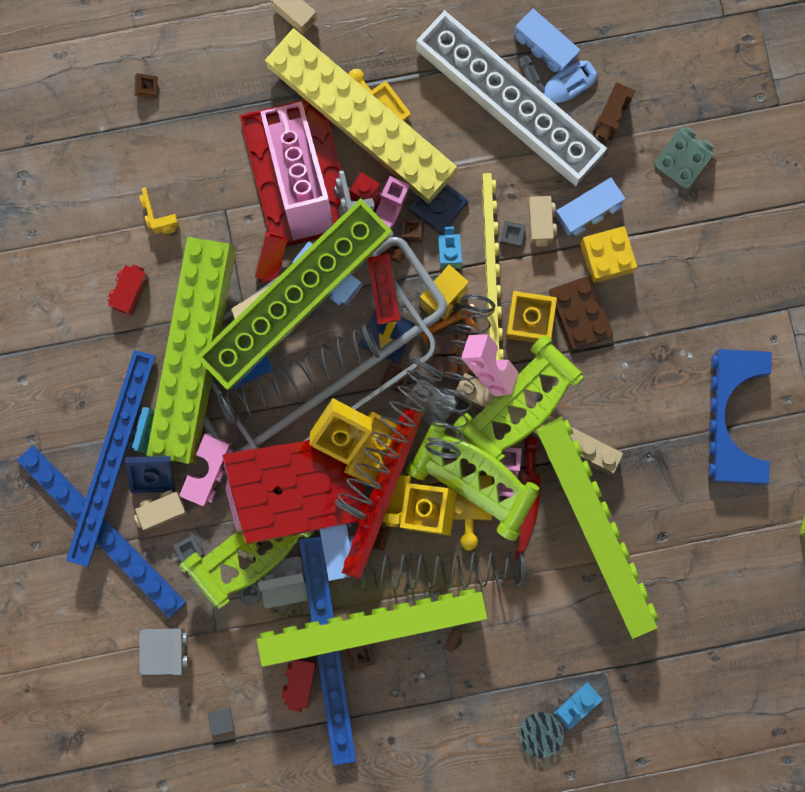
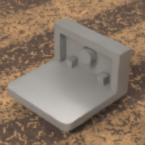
(341, 192)
(163, 651)

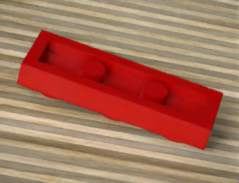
(384, 289)

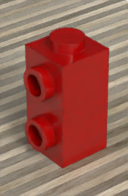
(365, 188)
(270, 257)
(128, 289)
(299, 685)

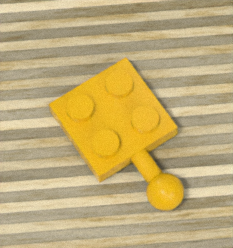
(384, 94)
(469, 512)

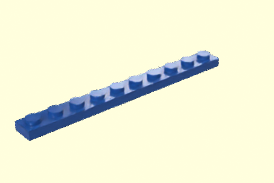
(110, 459)
(109, 538)
(329, 663)

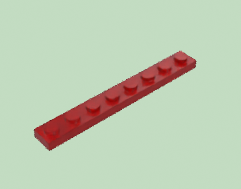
(369, 528)

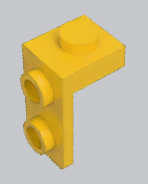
(164, 224)
(394, 511)

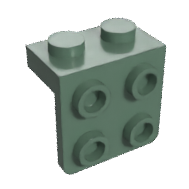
(685, 157)

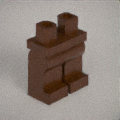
(609, 119)
(444, 349)

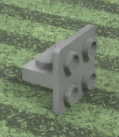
(428, 403)
(284, 584)

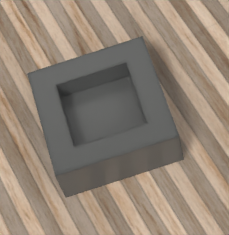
(512, 234)
(187, 547)
(221, 721)

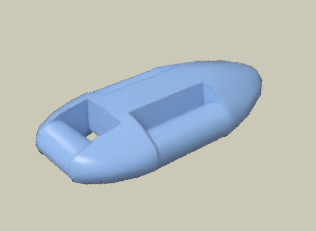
(570, 82)

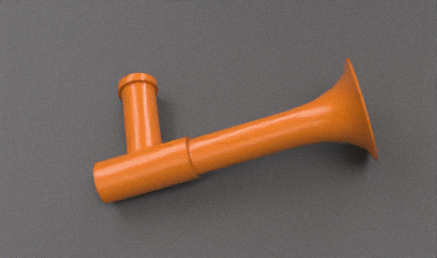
(456, 317)

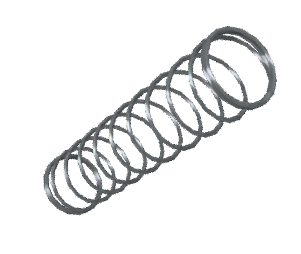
(368, 339)
(442, 443)
(340, 503)
(521, 567)

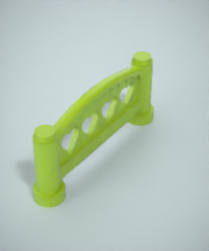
(548, 362)
(509, 511)
(207, 571)

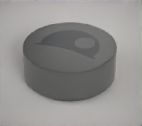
(250, 594)

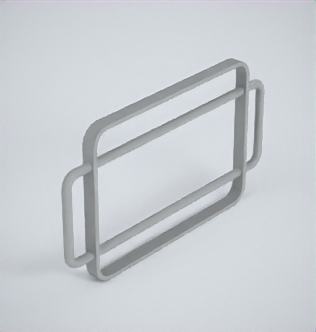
(254, 443)

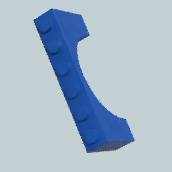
(728, 460)

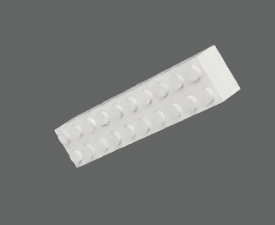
(510, 98)

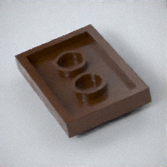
(581, 312)

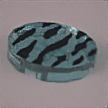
(541, 734)

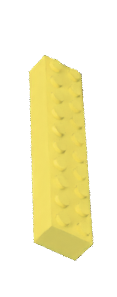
(361, 116)

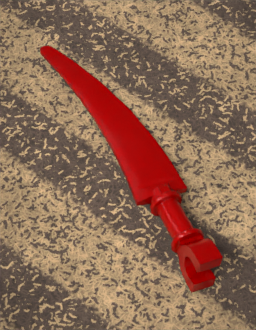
(527, 526)

